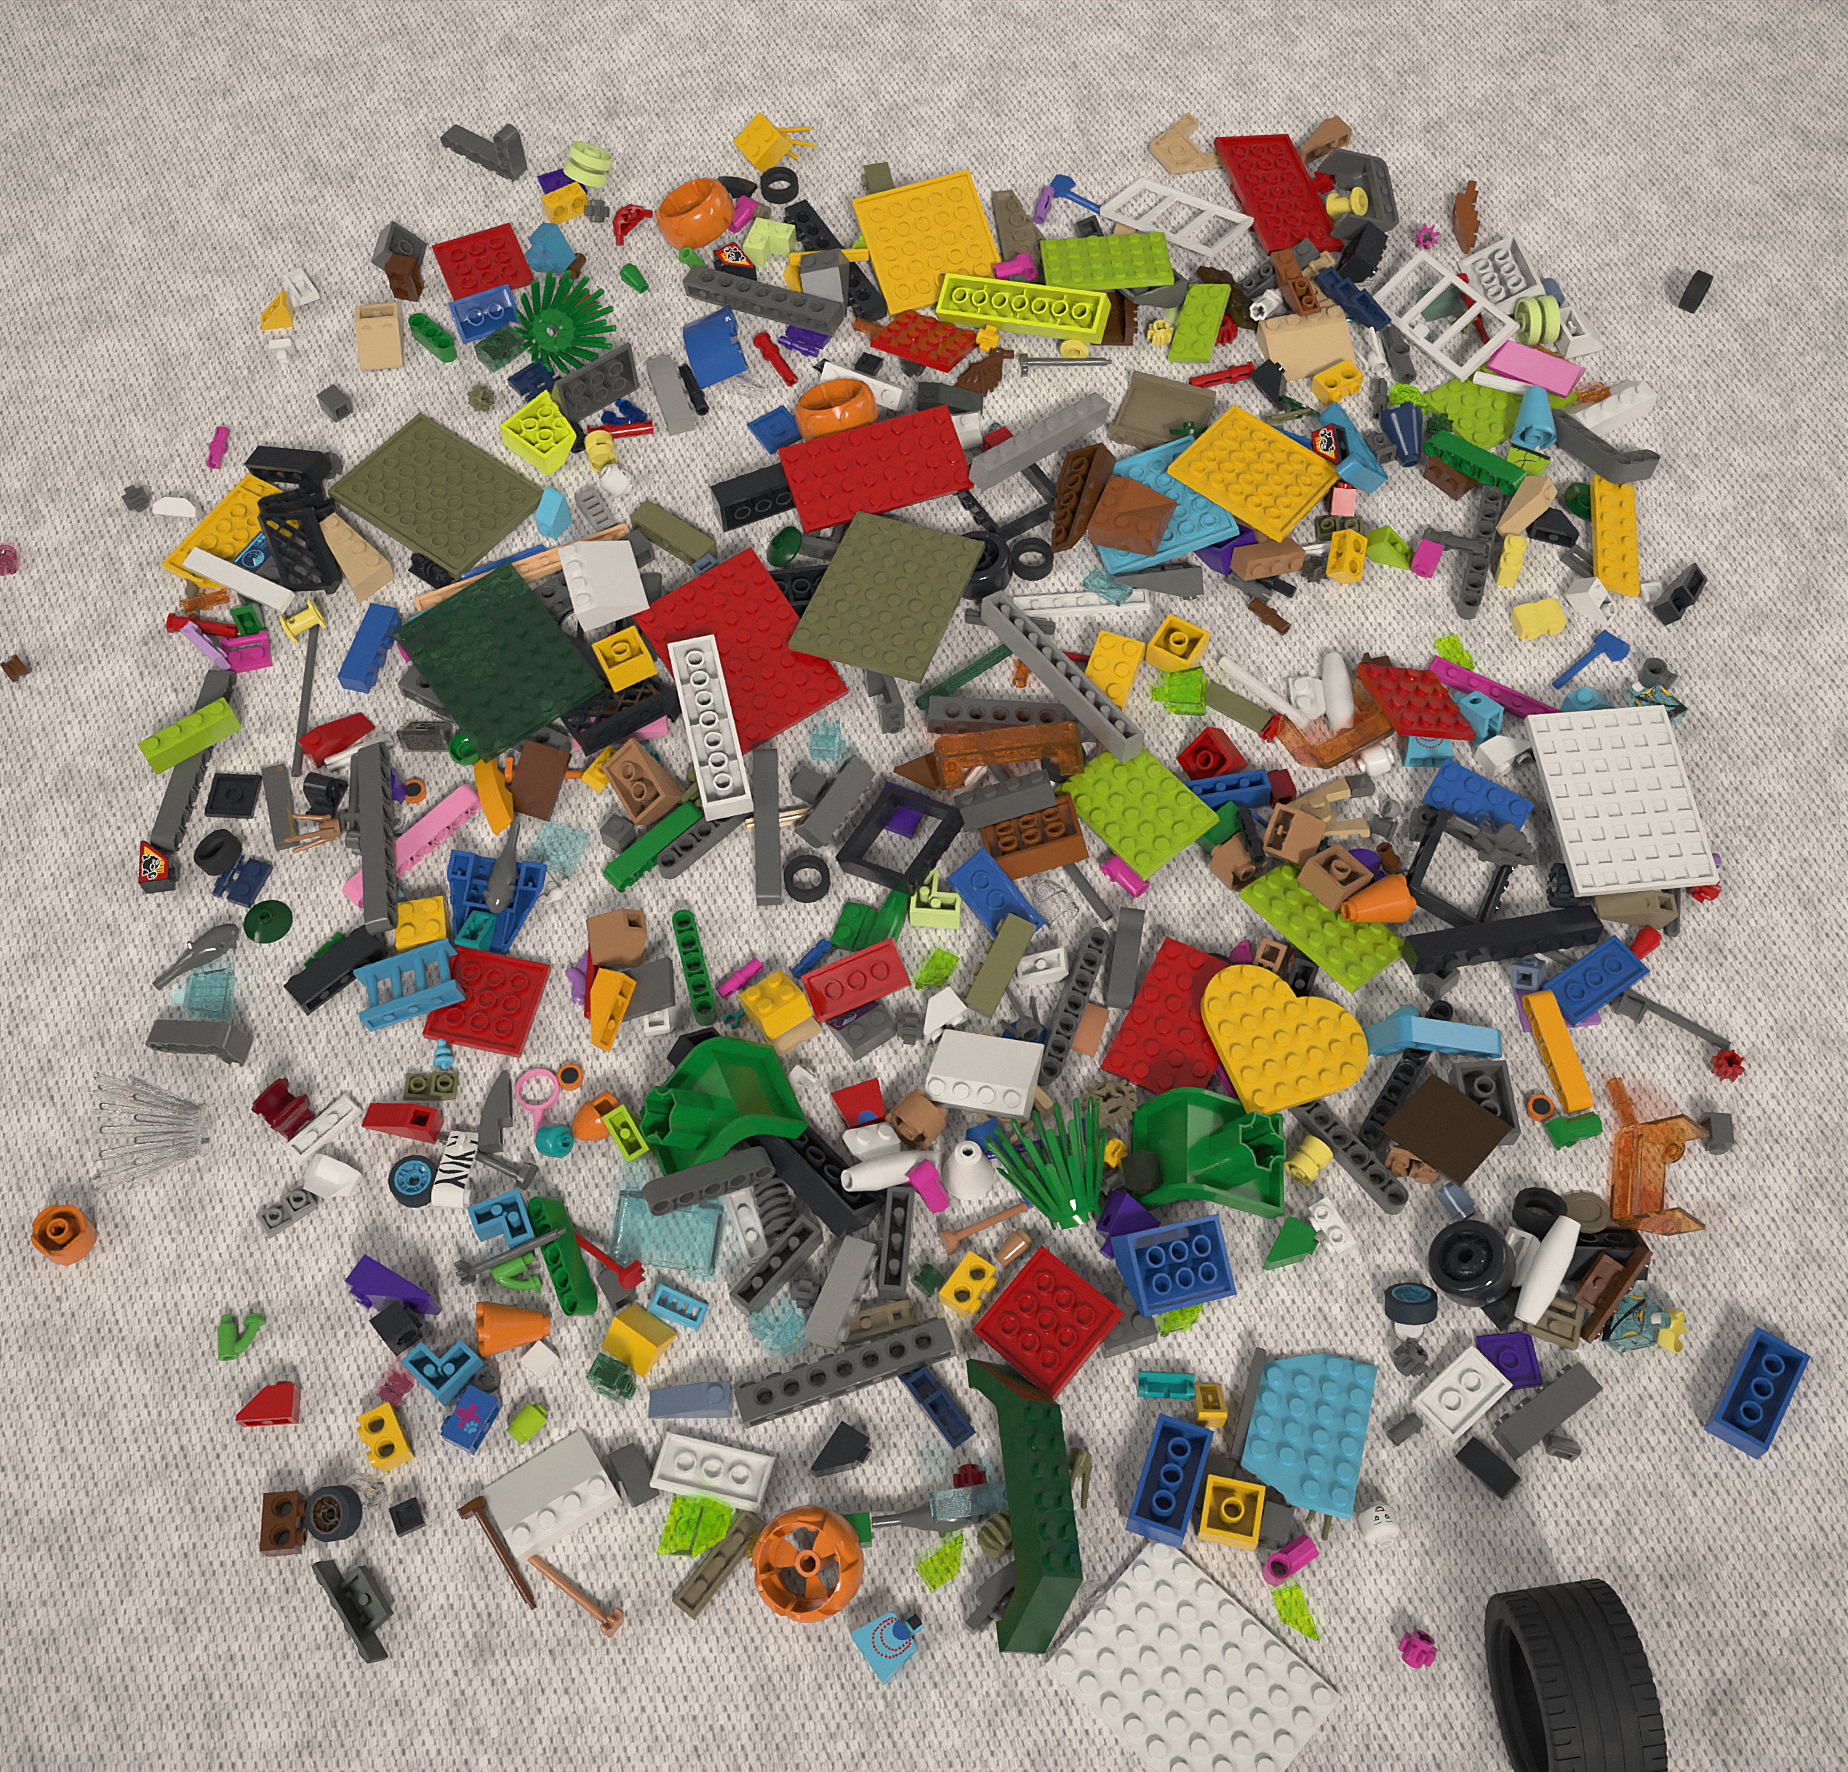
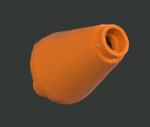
(1381, 902)
(507, 1327)

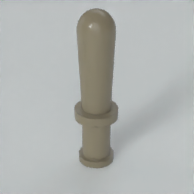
(192, 591)

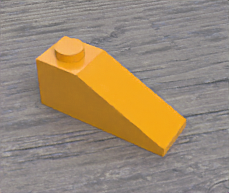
(609, 1003)

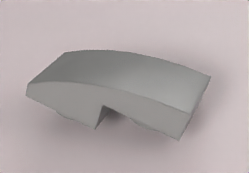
(288, 1211)

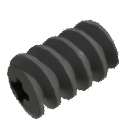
(772, 1207)

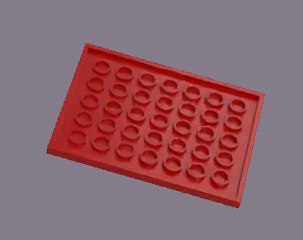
(752, 628)

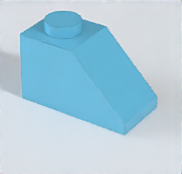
(552, 514)
(1585, 700)

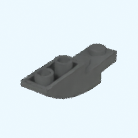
(1265, 276)
(992, 1595)

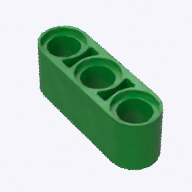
(432, 337)

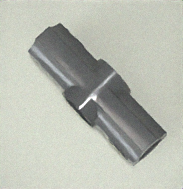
(1398, 355)

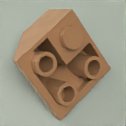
(617, 938)
(1403, 1163)

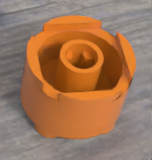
(63, 1234)

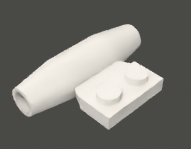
(1328, 696)
(881, 1158)
(1541, 1266)

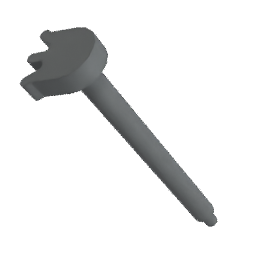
(1025, 362)
(523, 1177)
(468, 1272)

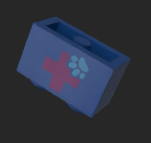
(471, 1419)

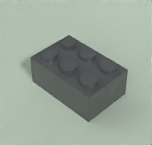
(1491, 1088)

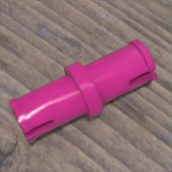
(217, 447)
(740, 978)

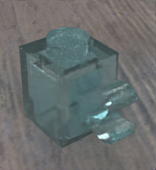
(827, 743)

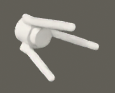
(1376, 359)

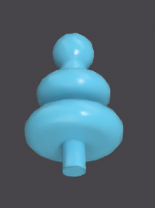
(442, 1055)

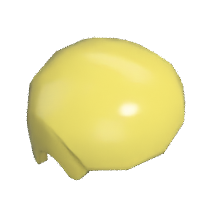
(1669, 1337)

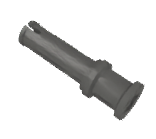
(1458, 543)

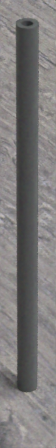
(305, 699)
(1656, 1008)

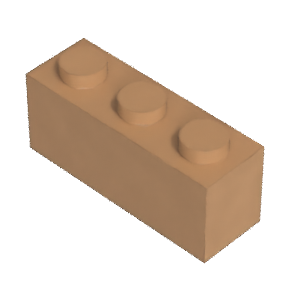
(1267, 559)

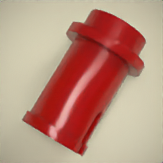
(1271, 729)

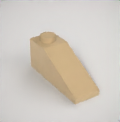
(1527, 505)

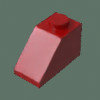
(272, 1406)

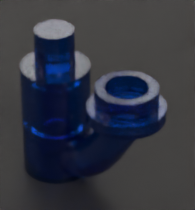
(626, 408)

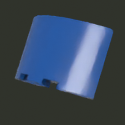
(713, 347)

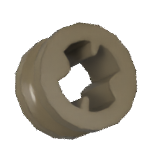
(762, 211)

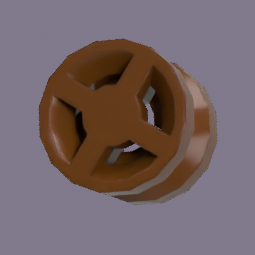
(14, 668)

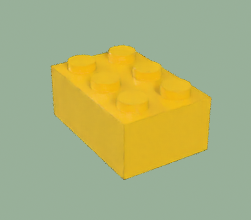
(1115, 666)

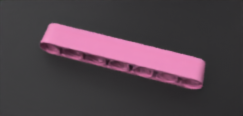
(424, 836)

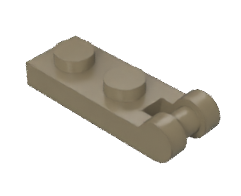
(880, 1322)

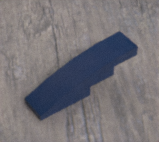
(1352, 300)
(937, 1405)

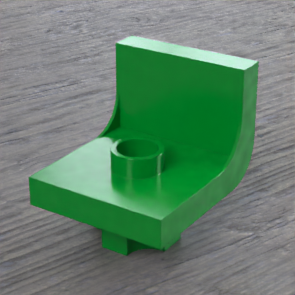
(716, 1099)
(1212, 1151)

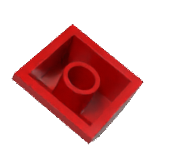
(1211, 756)

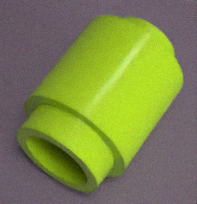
(527, 1422)

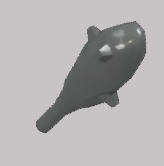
(503, 875)
(202, 951)
(922, 1519)

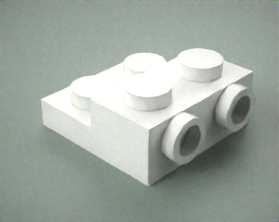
(1337, 1235)

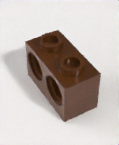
(404, 277)
(275, 1525)

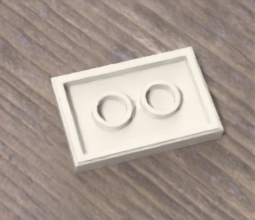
(1462, 1393)

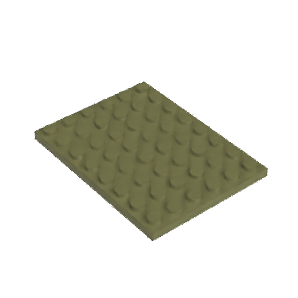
(438, 495)
(887, 596)

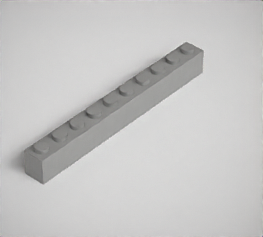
(1062, 677)

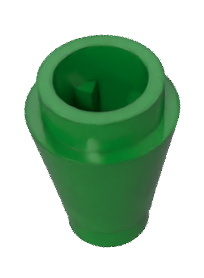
(632, 276)

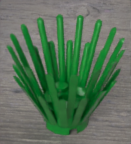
(565, 321)
(1069, 1179)

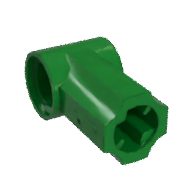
(1569, 1131)

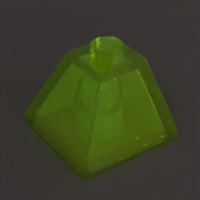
(693, 1526)

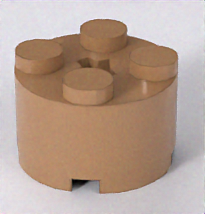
(1233, 864)
(917, 1120)

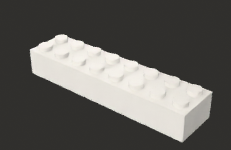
(710, 728)

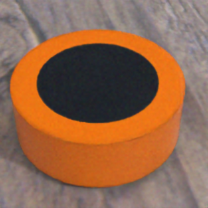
(415, 791)
(570, 1077)
(1540, 1108)

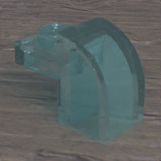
(780, 1339)

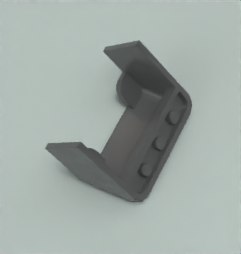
(1373, 176)

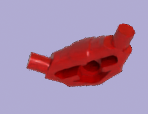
(626, 219)

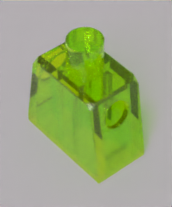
(1184, 692)

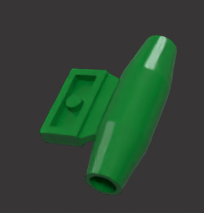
(863, 927)

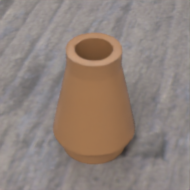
(1014, 1247)

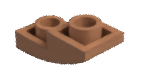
(1090, 1030)

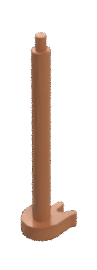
(949, 1239)
(609, 1625)

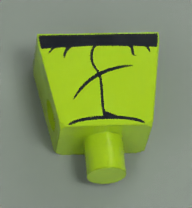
(1531, 461)

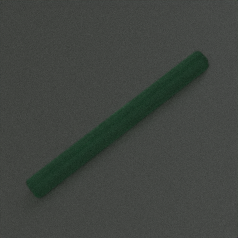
(964, 675)

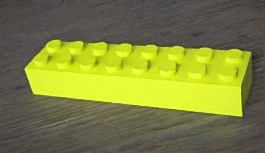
(1024, 308)

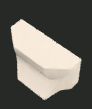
(299, 288)
(178, 507)
(1043, 967)
(663, 1020)
(330, 1177)

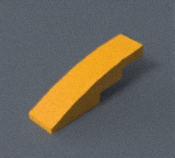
(494, 797)

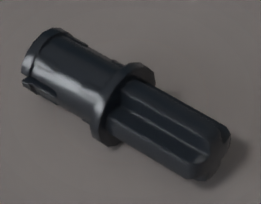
(1278, 585)

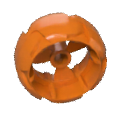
(695, 213)
(835, 408)
(774, 1552)

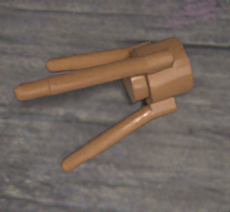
(327, 830)

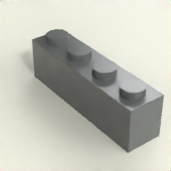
(1005, 800)
(835, 802)
(896, 1243)
(776, 1266)
(1547, 1410)

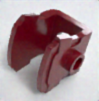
(282, 1109)

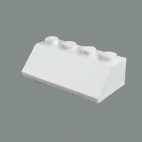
(1627, 402)

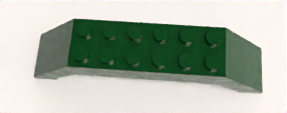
(1038, 1507)

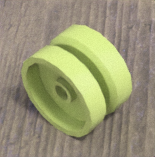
(588, 164)
(1537, 320)

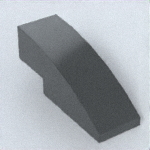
(496, 1115)

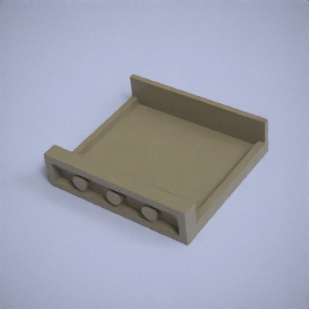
(1156, 405)

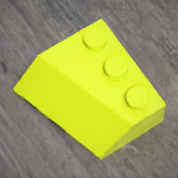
(539, 434)

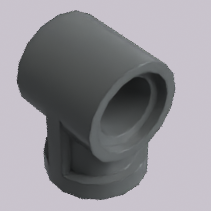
(1656, 673)

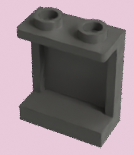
(893, 711)

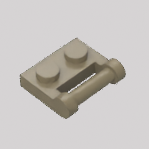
(1559, 1328)

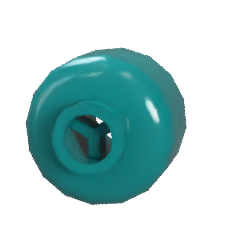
(554, 1140)

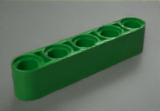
(1475, 462)
(643, 854)
(694, 957)
(563, 1257)

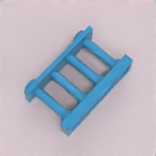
(415, 1004)

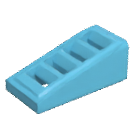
(665, 1313)

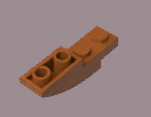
(1465, 218)
(1293, 285)

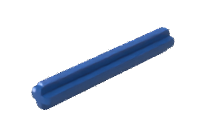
(512, 558)

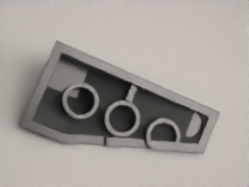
(1172, 579)

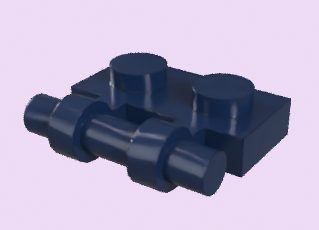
(530, 377)
(248, 884)

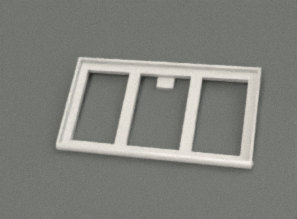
(1173, 195)
(1416, 335)

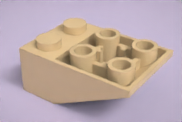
(379, 336)

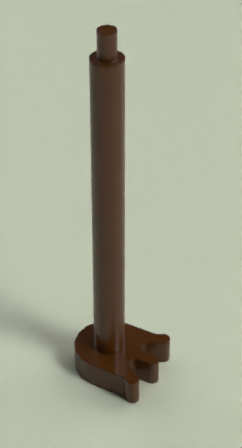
(475, 1507)

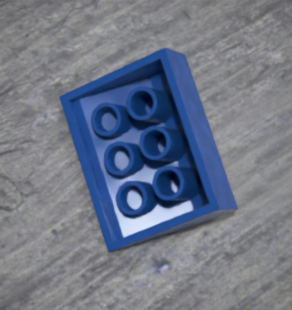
(1175, 1265)

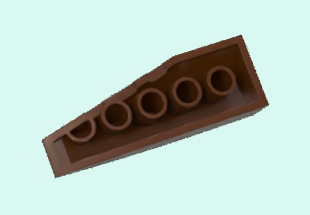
(1079, 491)

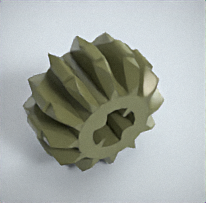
(996, 1535)

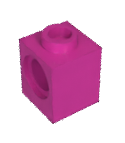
(1426, 558)

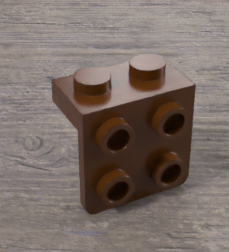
(1121, 326)
(1448, 479)

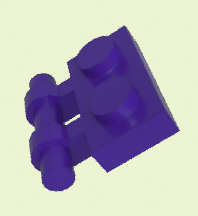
(810, 338)

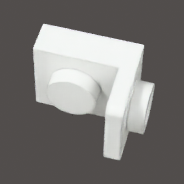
(802, 1076)

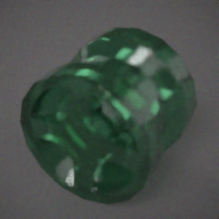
(927, 1280)

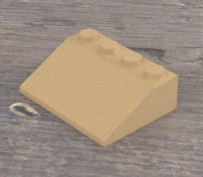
(1306, 343)

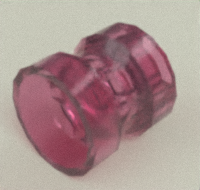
(7, 560)
(394, 1389)

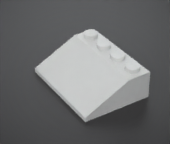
(1503, 275)
(602, 581)
(984, 1074)
(550, 1496)

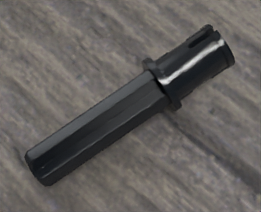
(696, 395)

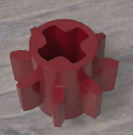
(968, 1476)

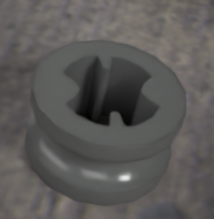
(494, 1374)

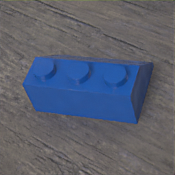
(483, 313)

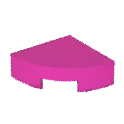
(1242, 954)

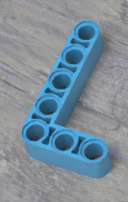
(1361, 465)
(1432, 1035)

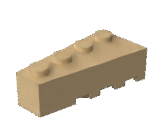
(357, 559)

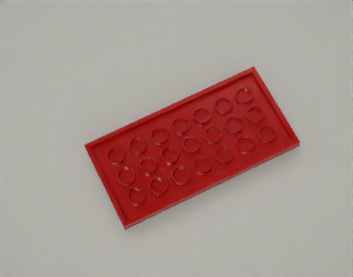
(1277, 192)
(875, 468)

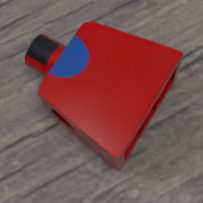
(860, 1104)

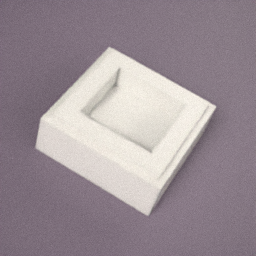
(1651, 592)
(539, 1360)

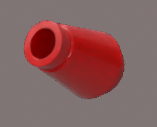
(1645, 942)

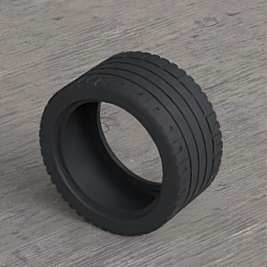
(1572, 1681)

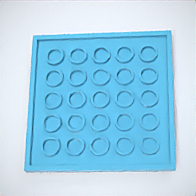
(1195, 521)

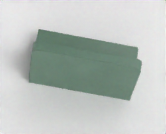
(1443, 305)

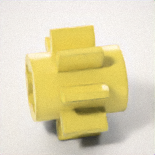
(1160, 333)

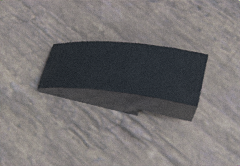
(1680, 594)

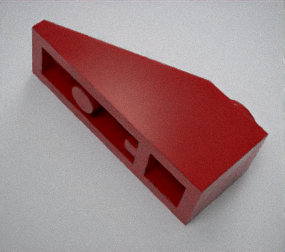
(334, 737)

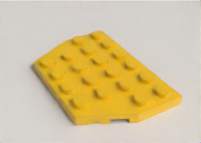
(226, 529)

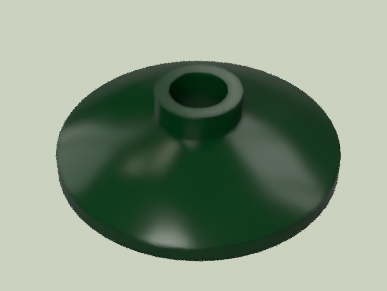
(1295, 405)
(1579, 500)
(784, 546)
(274, 927)

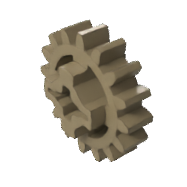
(1112, 1106)

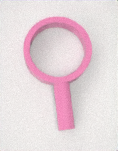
(538, 1110)

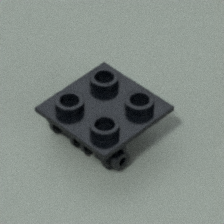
(429, 572)

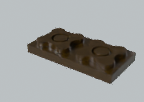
(1238, 303)

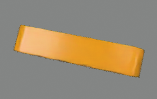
(1557, 1051)

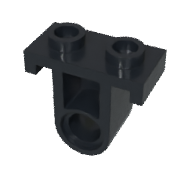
(323, 794)

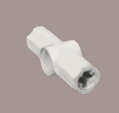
(1266, 304)

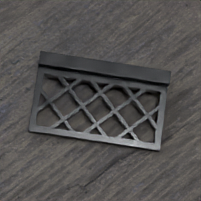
(316, 549)
(619, 722)

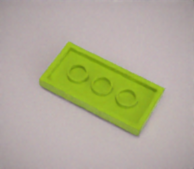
(1199, 323)

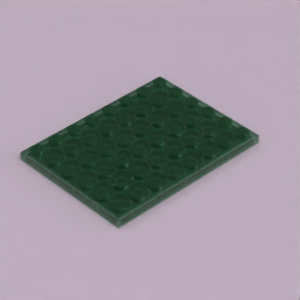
(498, 661)

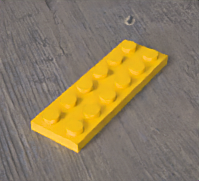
(1614, 536)

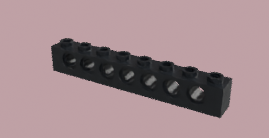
(816, 236)

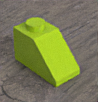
(1388, 548)
(627, 1134)

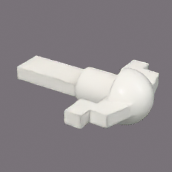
(555, 893)

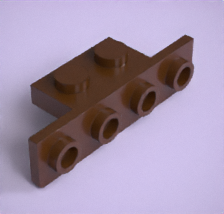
(1606, 1286)

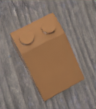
(641, 783)

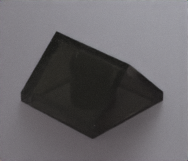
(425, 736)

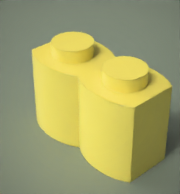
(1510, 560)
(1538, 619)

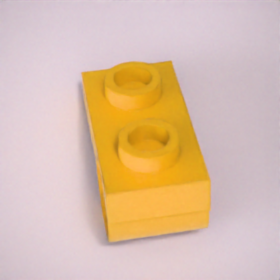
(594, 775)

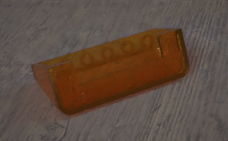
(1007, 746)

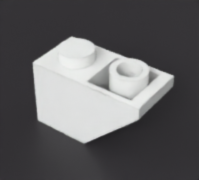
(1592, 600)
(1502, 753)
(943, 1012)

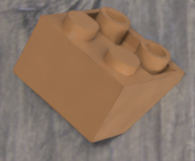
(1293, 835)

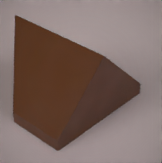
(921, 771)

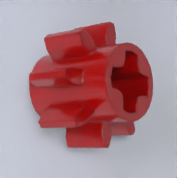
(1323, 182)
(1703, 892)
(1726, 1071)

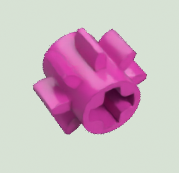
(1425, 230)
(1417, 1649)

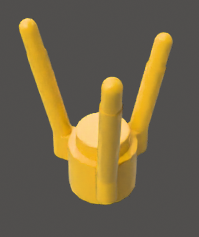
(784, 131)

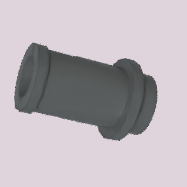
(1405, 1428)

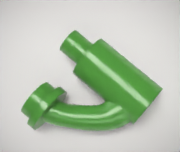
(689, 257)
(504, 1272)
(227, 1338)

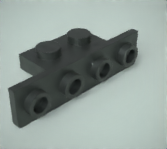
(358, 1605)

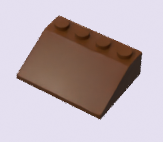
(1037, 840)

